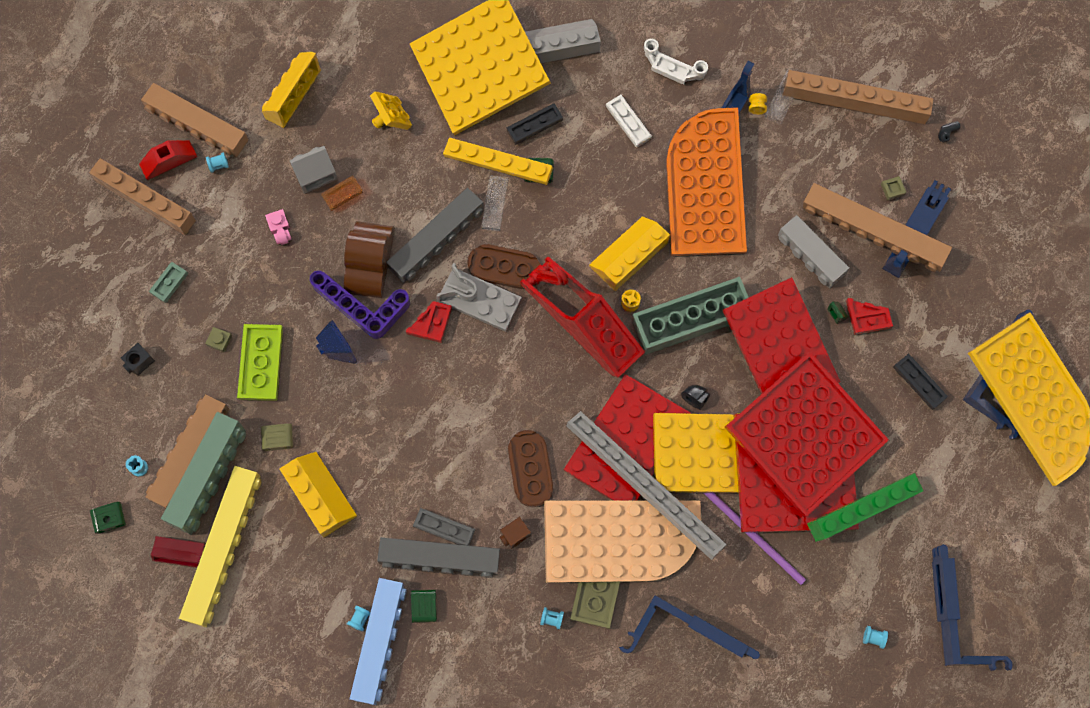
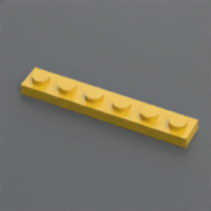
(498, 161)

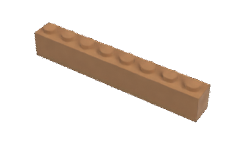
(858, 97)
(876, 227)

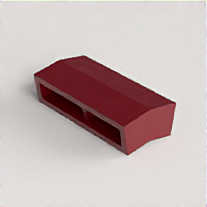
(177, 551)

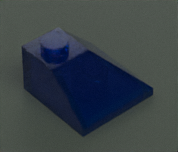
(334, 344)

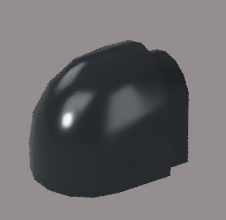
(696, 396)

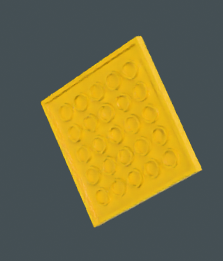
(479, 64)

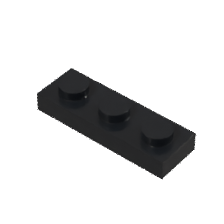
(534, 123)
(920, 381)

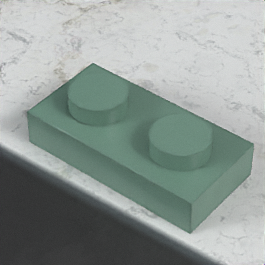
(168, 282)

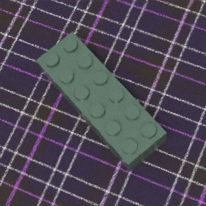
(687, 316)
(204, 474)

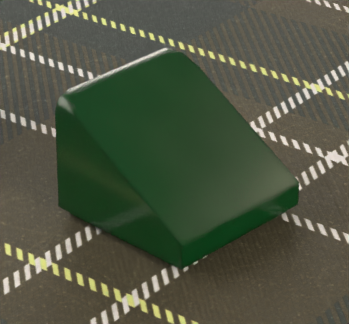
(837, 312)

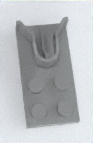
(479, 299)

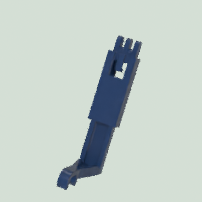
(741, 90)
(920, 220)
(983, 406)
(948, 613)
(695, 623)

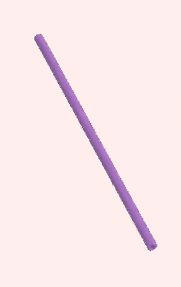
(757, 539)

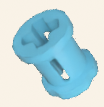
(217, 162)
(140, 470)
(359, 618)
(552, 618)
(875, 637)

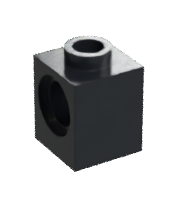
(144, 362)

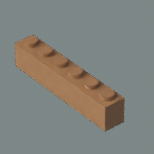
(195, 120)
(142, 196)
(180, 457)

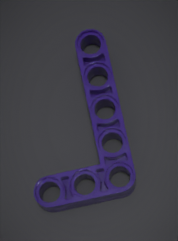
(358, 308)

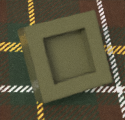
(893, 188)
(218, 339)

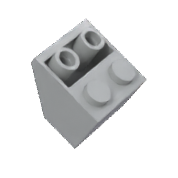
(313, 169)

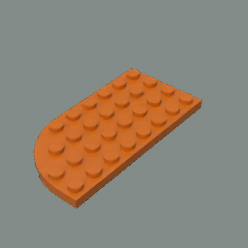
(706, 185)

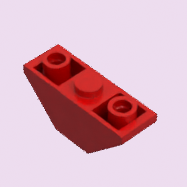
(166, 157)

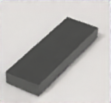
(443, 527)

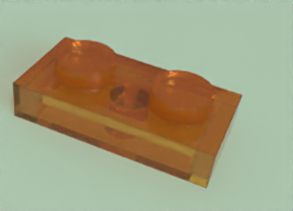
(341, 193)

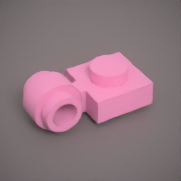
(277, 224)

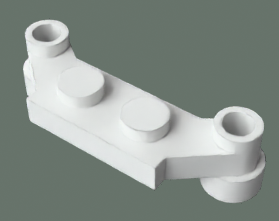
(671, 67)

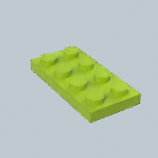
(260, 362)

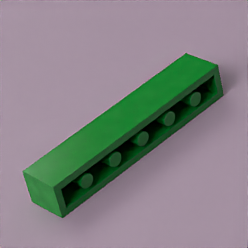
(865, 507)

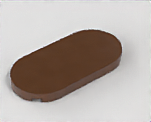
(501, 265)
(530, 468)

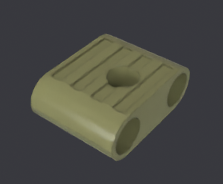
(276, 437)

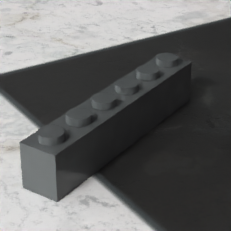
(435, 235)
(439, 557)

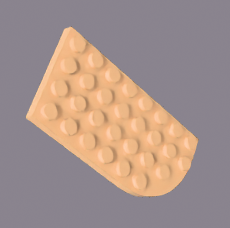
(612, 541)

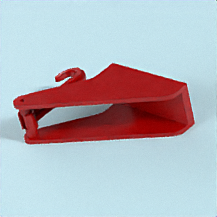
(594, 326)

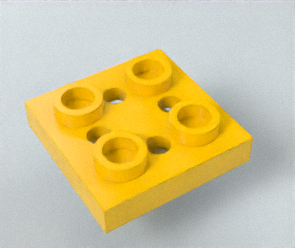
(390, 111)

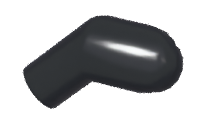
(945, 131)

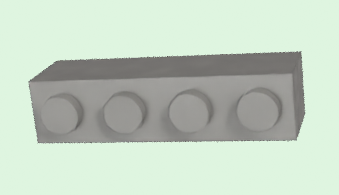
(813, 252)

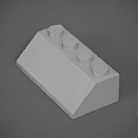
(565, 40)

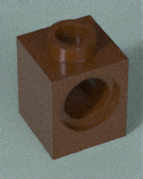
(514, 533)

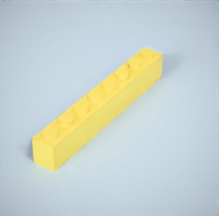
(220, 547)

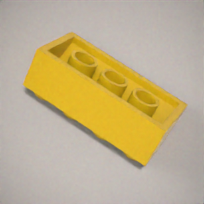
(291, 89)
(630, 252)
(318, 493)

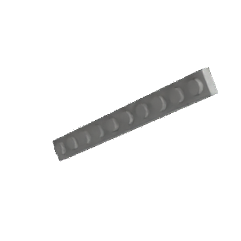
(646, 485)

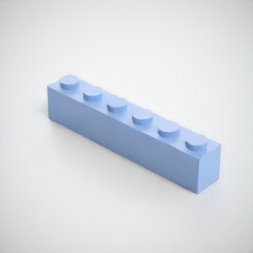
(377, 642)

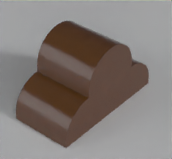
(366, 257)

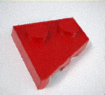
(867, 317)
(432, 322)

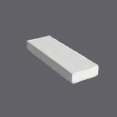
(628, 121)

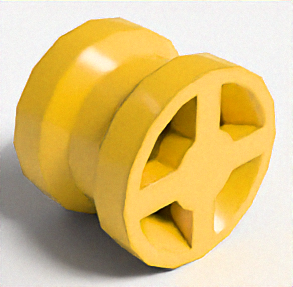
(758, 103)
(630, 296)

